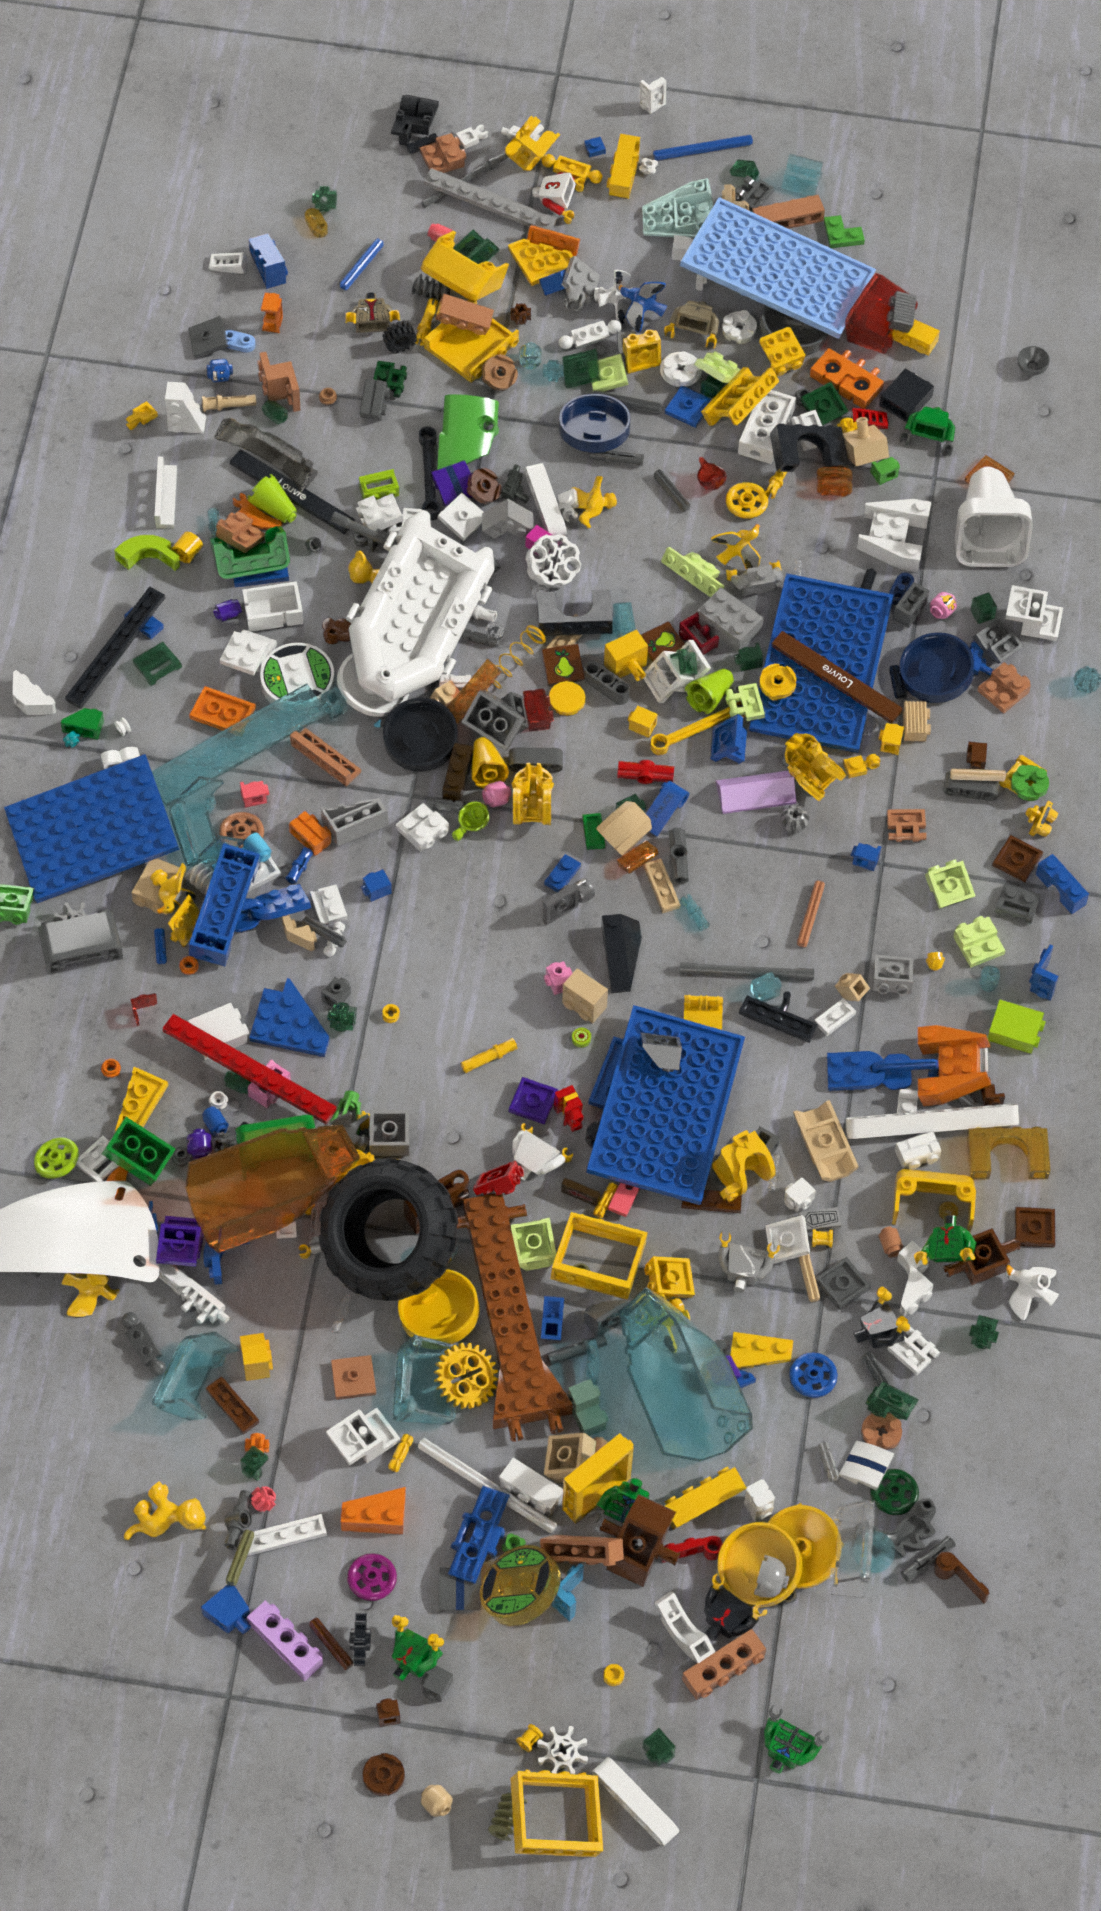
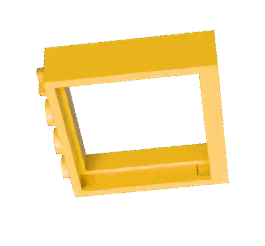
(593, 1280)
(597, 1474)
(556, 1847)

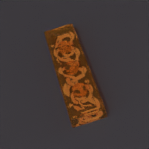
(480, 681)

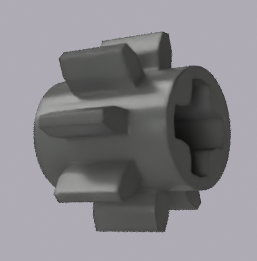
(223, 1141)

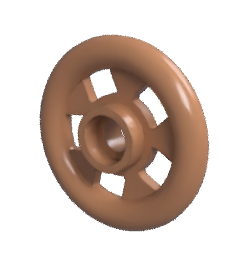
(241, 817)

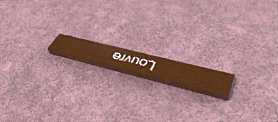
(837, 677)

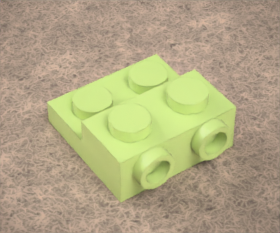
(718, 367)
(950, 883)
(978, 941)

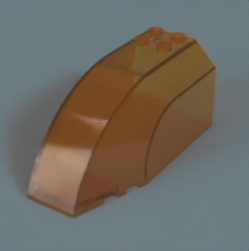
(265, 1182)

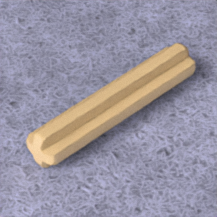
(977, 774)
(809, 1278)

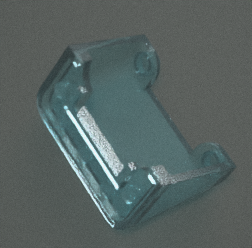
(415, 1390)

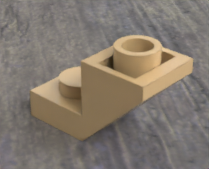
(301, 936)

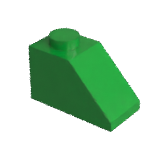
(84, 722)

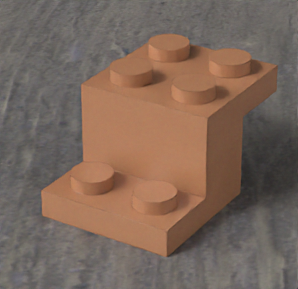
(279, 381)

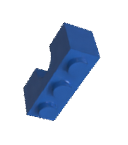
(1071, 892)

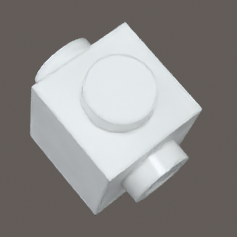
(799, 1195)

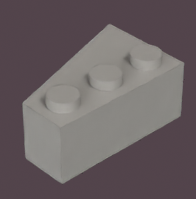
(354, 820)

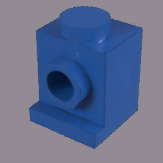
(866, 856)

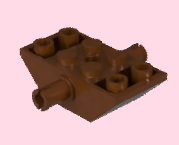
(646, 1522)

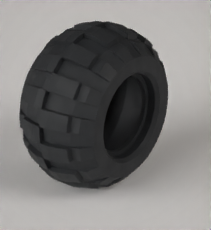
(345, 1222)

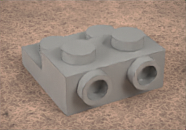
(893, 974)

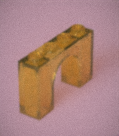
(1030, 1140)

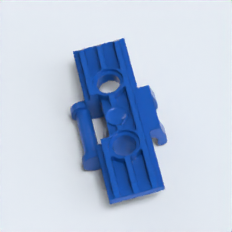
(484, 1537)

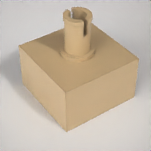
(865, 443)

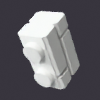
(918, 1151)
(759, 1501)

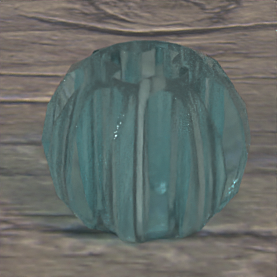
(1087, 679)

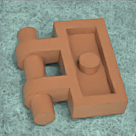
(906, 819)

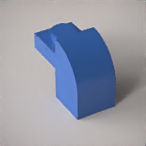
(552, 1317)

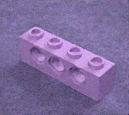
(303, 1666)

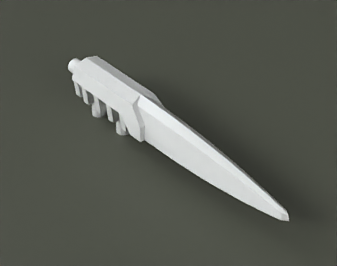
(192, 1292)

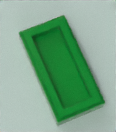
(593, 838)

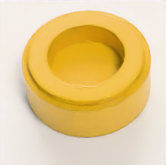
(613, 1675)

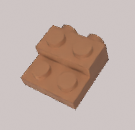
(444, 154)
(239, 532)
(1005, 687)

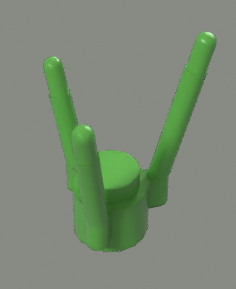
(349, 1102)

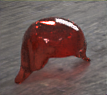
(710, 475)

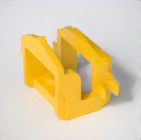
(530, 150)

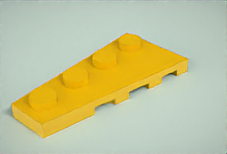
(141, 1097)

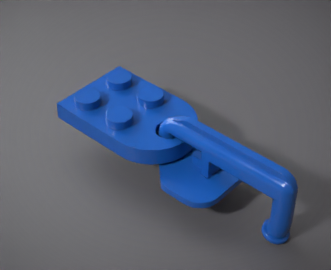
(272, 906)
(854, 1071)

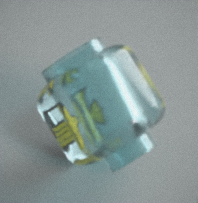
(530, 356)

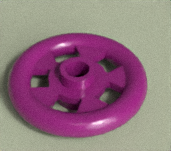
(366, 1592)

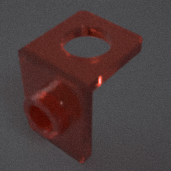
(141, 1002)

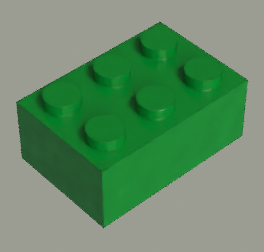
(138, 1151)

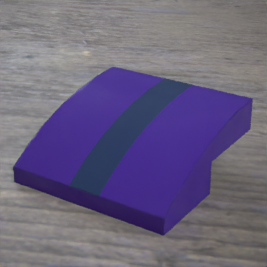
(452, 481)

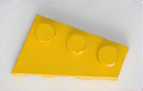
(755, 1350)

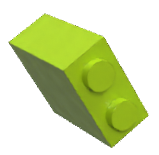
(1016, 1027)

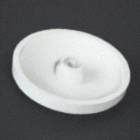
(358, 696)

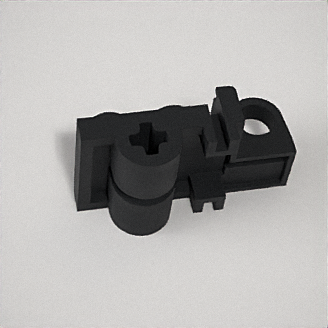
(414, 117)

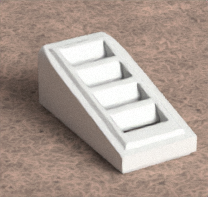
(239, 262)

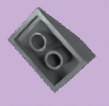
(493, 719)

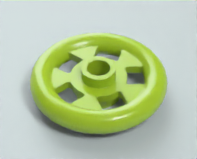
(56, 1158)

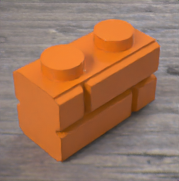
(310, 832)

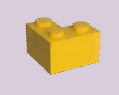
(256, 1356)

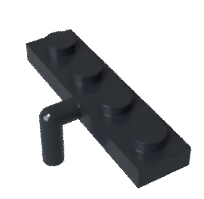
(778, 1017)

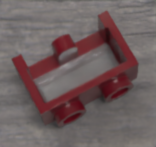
(691, 630)

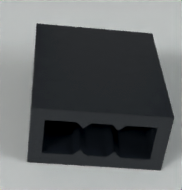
(906, 395)

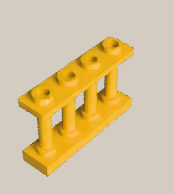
(739, 396)

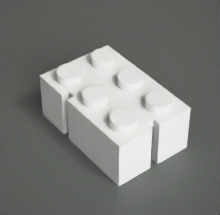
(272, 606)

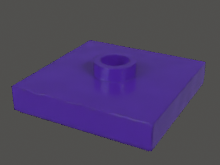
(533, 1100)

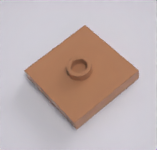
(353, 1377)

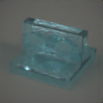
(802, 175)

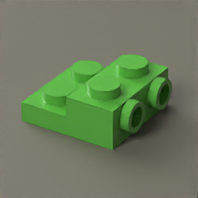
(15, 903)

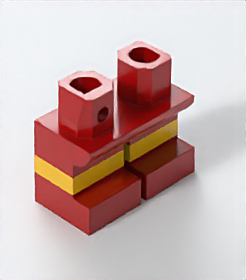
(570, 1105)

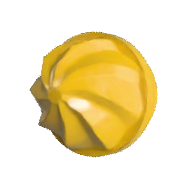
(935, 960)

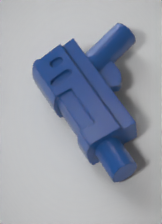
(979, 662)

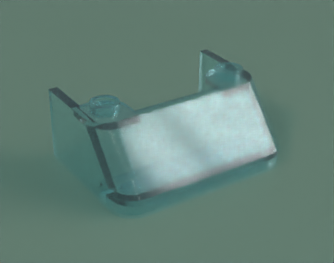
(193, 825)
(188, 1373)

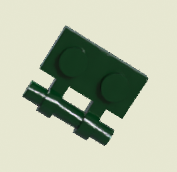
(386, 371)

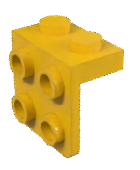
(783, 351)

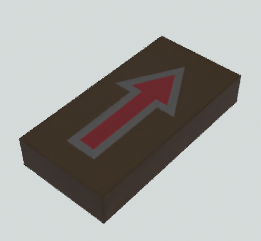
(580, 1192)

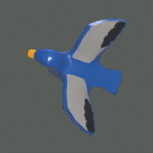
(643, 300)

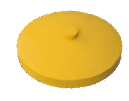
(816, 1539)

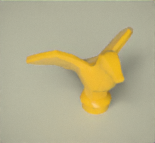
(594, 502)
(89, 1288)

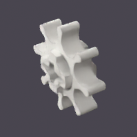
(567, 1745)

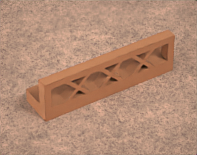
(323, 759)

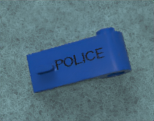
(665, 804)

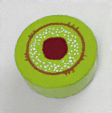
(581, 1037)

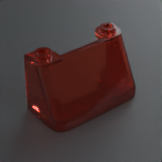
(867, 318)

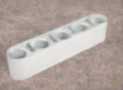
(545, 499)
(635, 1801)

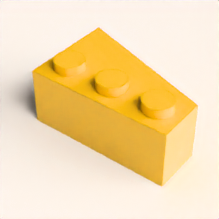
(624, 166)

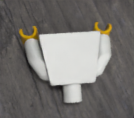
(536, 1154)

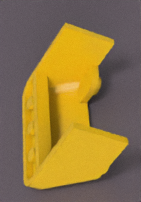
(460, 272)
(910, 1180)

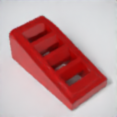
(858, 412)

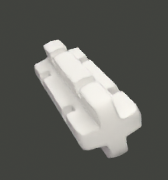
(330, 949)

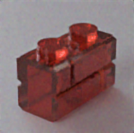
(537, 709)

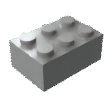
(730, 619)

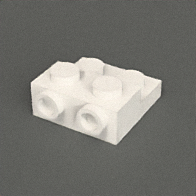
(379, 513)
(423, 827)

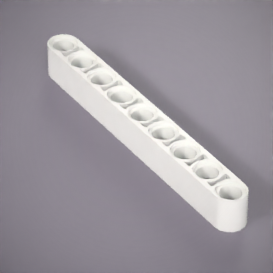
(932, 1121)

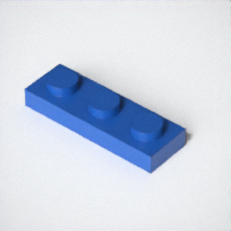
(262, 578)

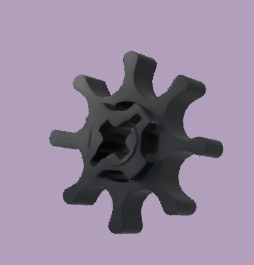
(360, 1639)

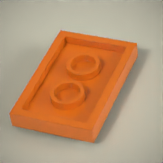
(220, 709)

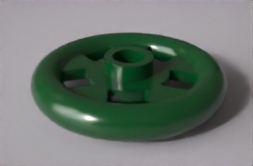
(906, 1504)

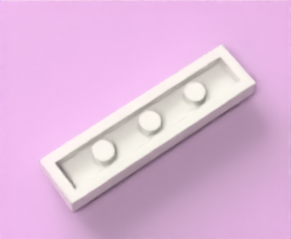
(287, 1534)

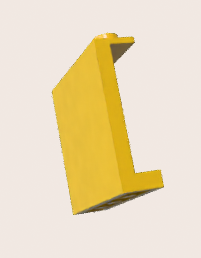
(467, 351)

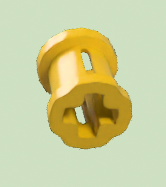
(822, 1238)
(529, 1738)

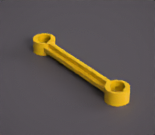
(689, 730)

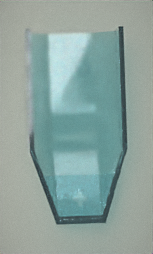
(682, 1381)

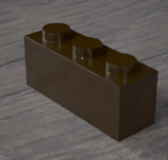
(457, 772)

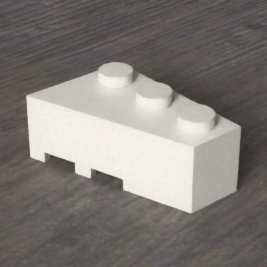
(182, 411)

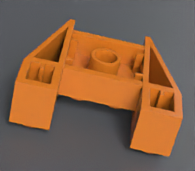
(957, 1063)

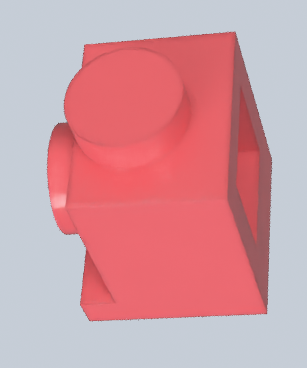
(254, 793)

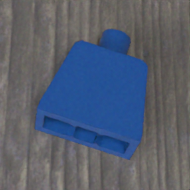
(227, 1610)

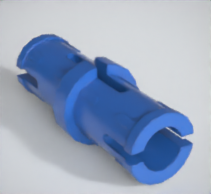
(299, 865)

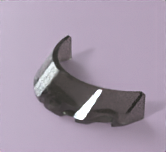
(270, 448)

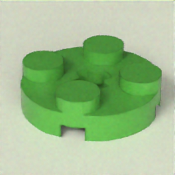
(1035, 774)

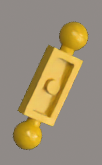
(576, 168)

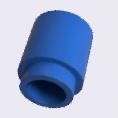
(215, 1120)

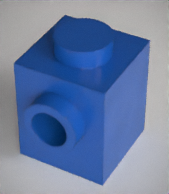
(376, 885)

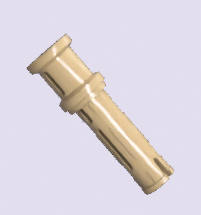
(220, 402)

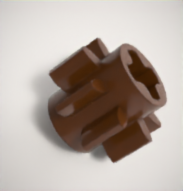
(520, 314)

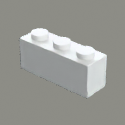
(531, 1487)

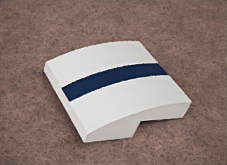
(866, 1464)

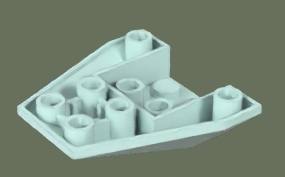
(679, 211)

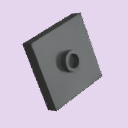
(208, 337)

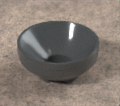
(1036, 356)

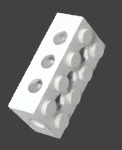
(769, 412)

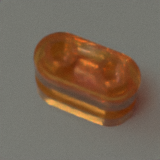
(834, 481)

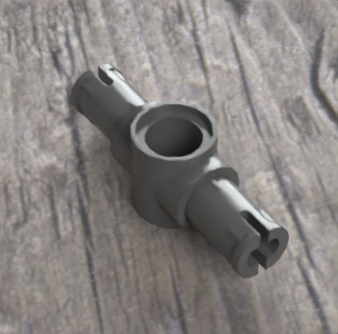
(238, 1520)

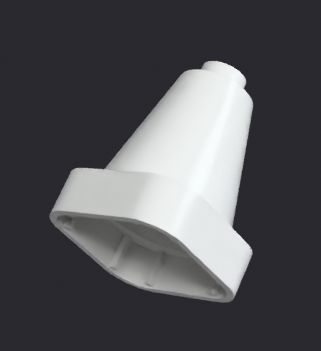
(992, 523)

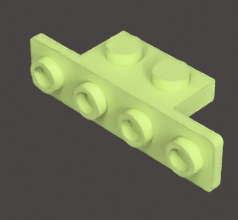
(694, 570)

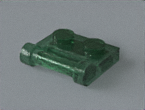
(153, 659)

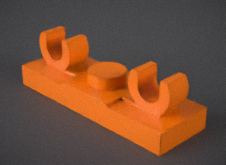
(557, 240)

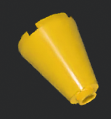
(487, 763)

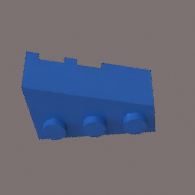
(268, 260)

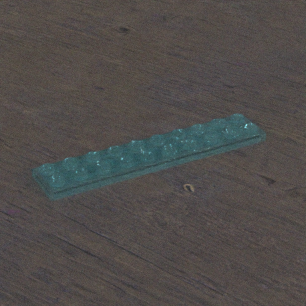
(239, 742)

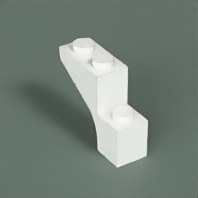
(918, 1286)

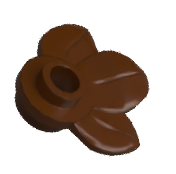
(336, 630)

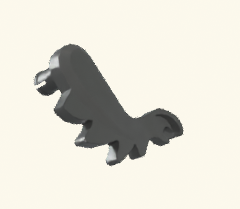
(913, 1527)

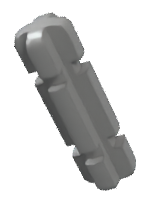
(828, 1461)

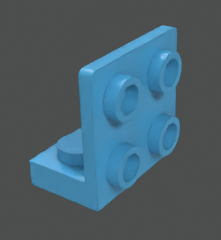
(565, 1600)

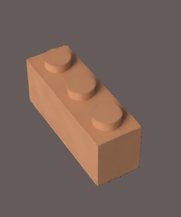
(464, 314)

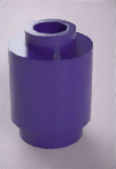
(227, 610)

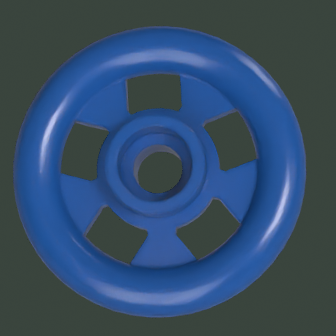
(807, 1389)

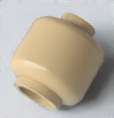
(436, 1800)

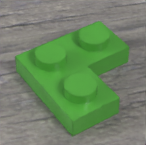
(842, 237)

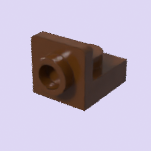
(989, 1096)

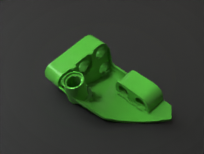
(465, 427)

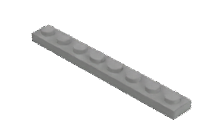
(488, 200)

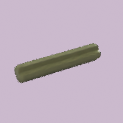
(240, 1557)

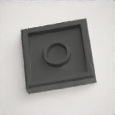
(843, 1283)

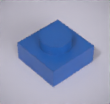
(594, 147)

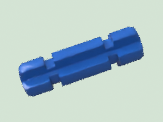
(160, 946)

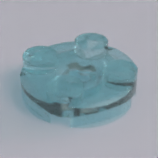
(887, 1554)

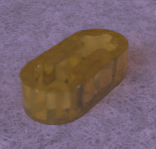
(312, 224)

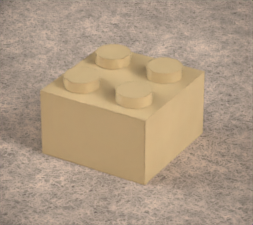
(584, 996)
(566, 1454)

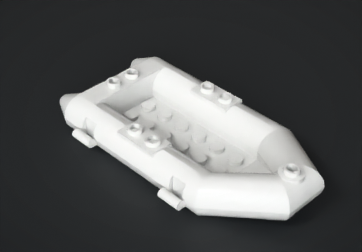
(416, 609)

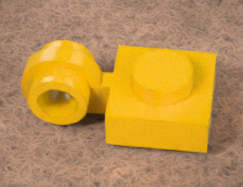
(857, 767)

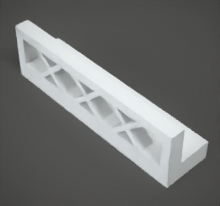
(165, 495)

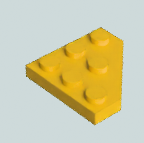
(538, 260)

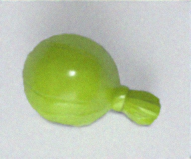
(471, 817)

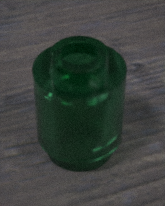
(275, 411)
(236, 1082)

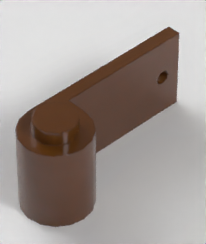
(948, 1565)

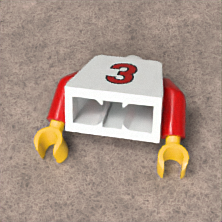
(557, 192)

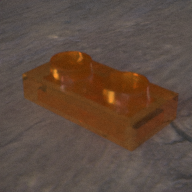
(637, 857)

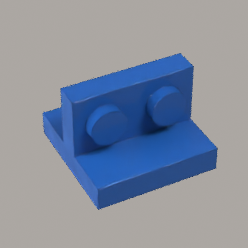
(729, 740)

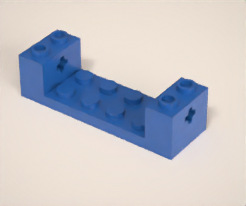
(223, 904)

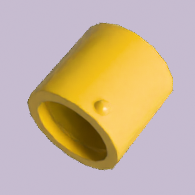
(187, 546)

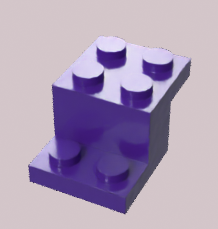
(179, 1241)

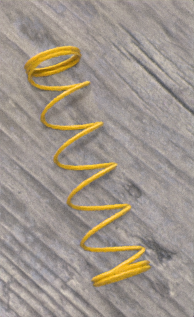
(534, 639)

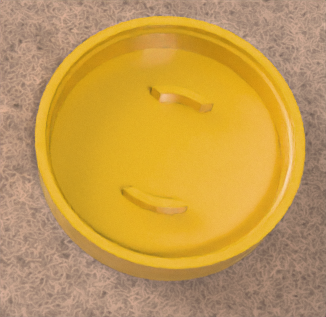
(442, 1311)
(742, 1559)

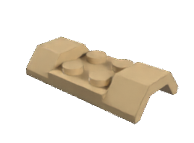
(826, 1142)

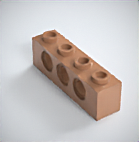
(745, 1643)

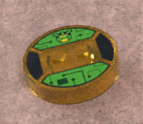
(520, 1585)

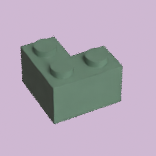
(586, 1407)

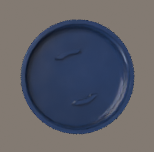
(594, 423)
(937, 667)

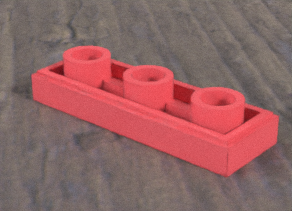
(623, 1199)

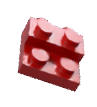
(500, 1179)

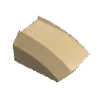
(625, 827)

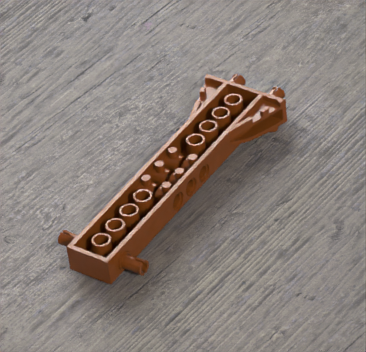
(525, 1383)

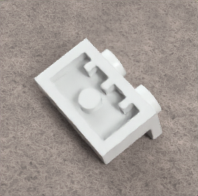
(653, 95)

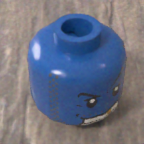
(219, 370)

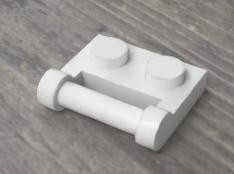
(93, 1159)

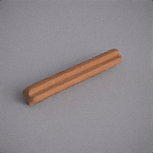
(810, 914)

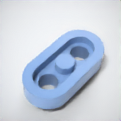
(237, 340)

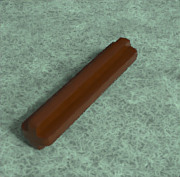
(331, 1643)

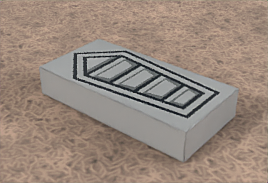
(822, 1219)

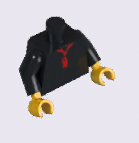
(881, 1325)
(728, 1613)

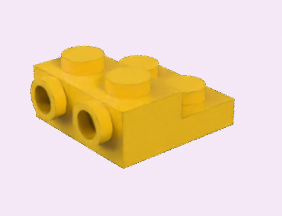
(642, 351)
(670, 1277)

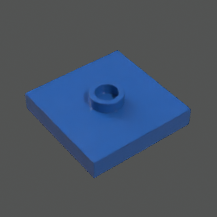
(687, 406)

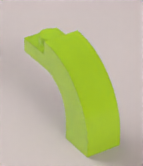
(146, 546)

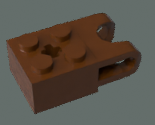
(454, 1190)

